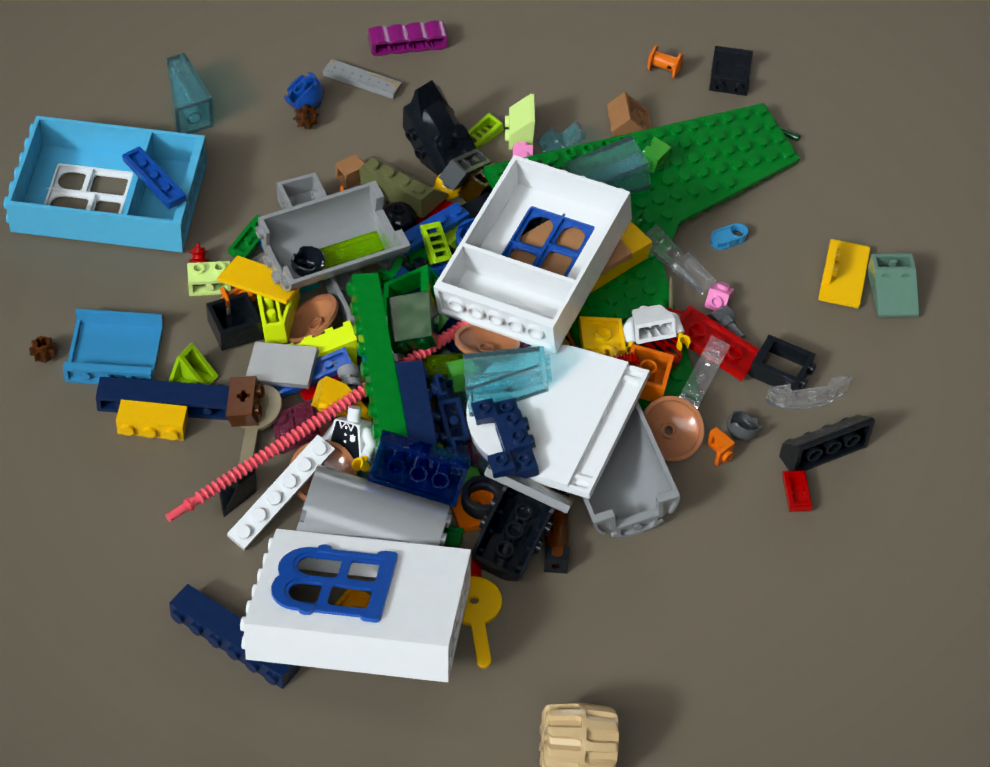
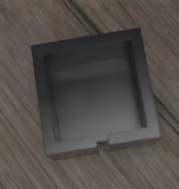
(239, 326)

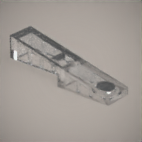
(682, 264)

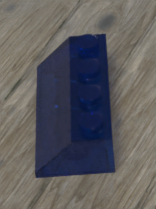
(419, 468)

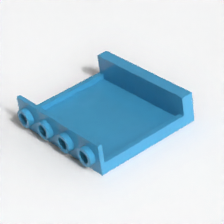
(113, 346)

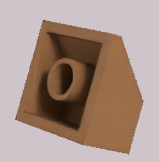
(627, 115)

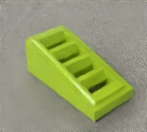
(487, 120)
(433, 260)

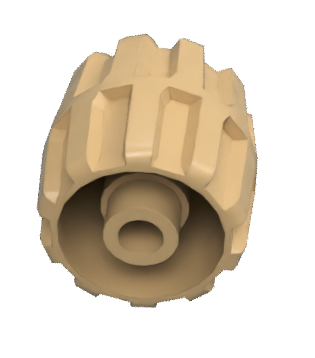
(578, 735)

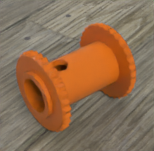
(665, 61)

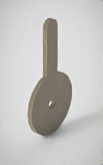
(271, 410)

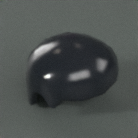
(307, 261)

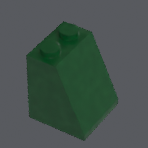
(412, 322)

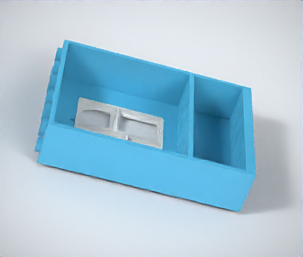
(95, 150)

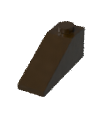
(475, 185)

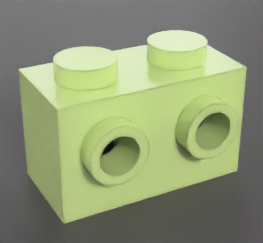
(203, 278)

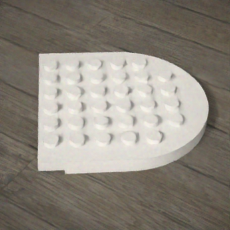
(574, 420)

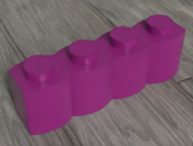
(406, 38)

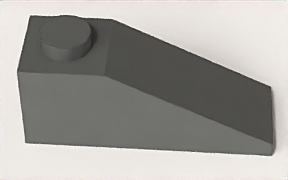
(461, 167)

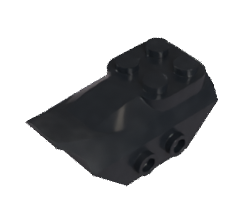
(434, 128)
(511, 534)

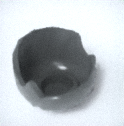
(743, 426)

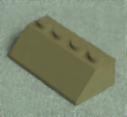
(402, 186)

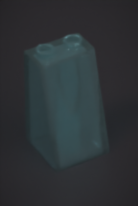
(189, 97)
(616, 165)
(506, 374)

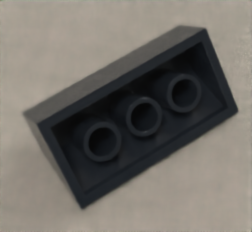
(827, 443)

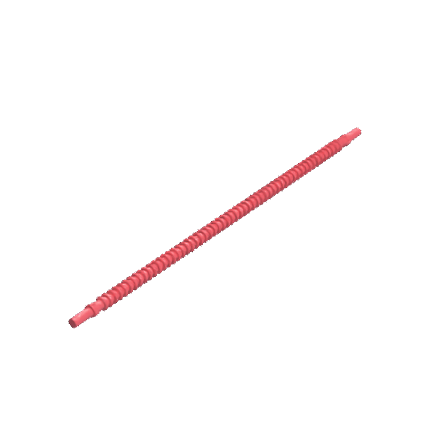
(332, 411)

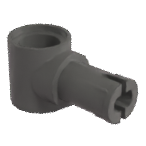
(726, 318)

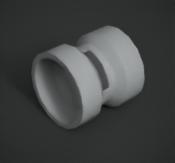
(349, 375)

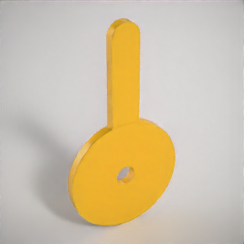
(481, 613)

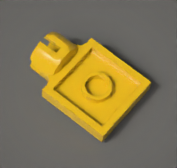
(602, 335)

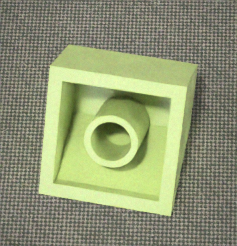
(520, 122)

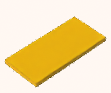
(255, 279)

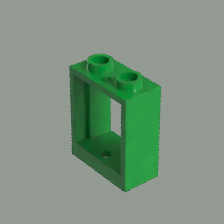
(421, 277)

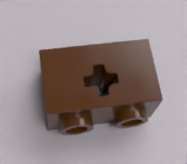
(244, 401)

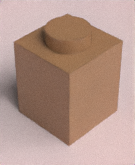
(348, 171)

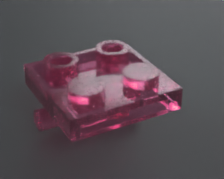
(294, 417)

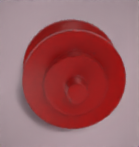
(198, 254)

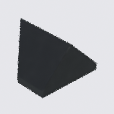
(238, 492)

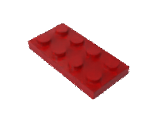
(701, 327)

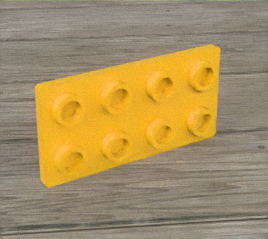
(844, 273)

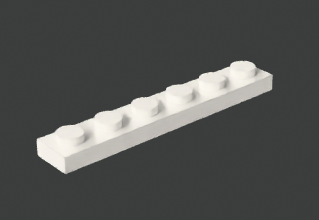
(280, 492)

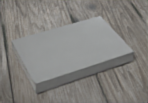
(283, 364)

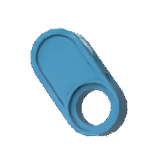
(724, 237)

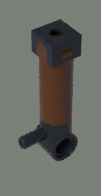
(556, 542)

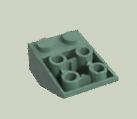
(894, 285)

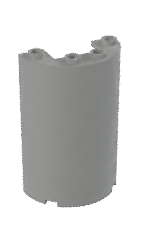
(323, 224)
(634, 485)
(363, 509)

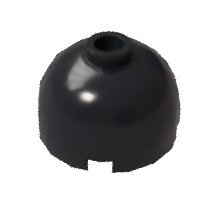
(401, 215)

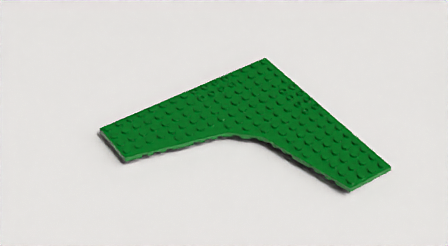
(707, 165)

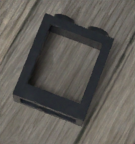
(775, 377)

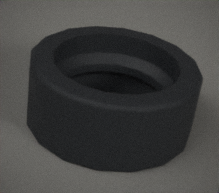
(474, 484)

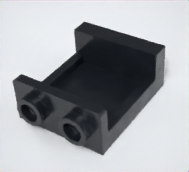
(730, 70)

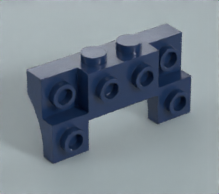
(450, 417)
(512, 432)

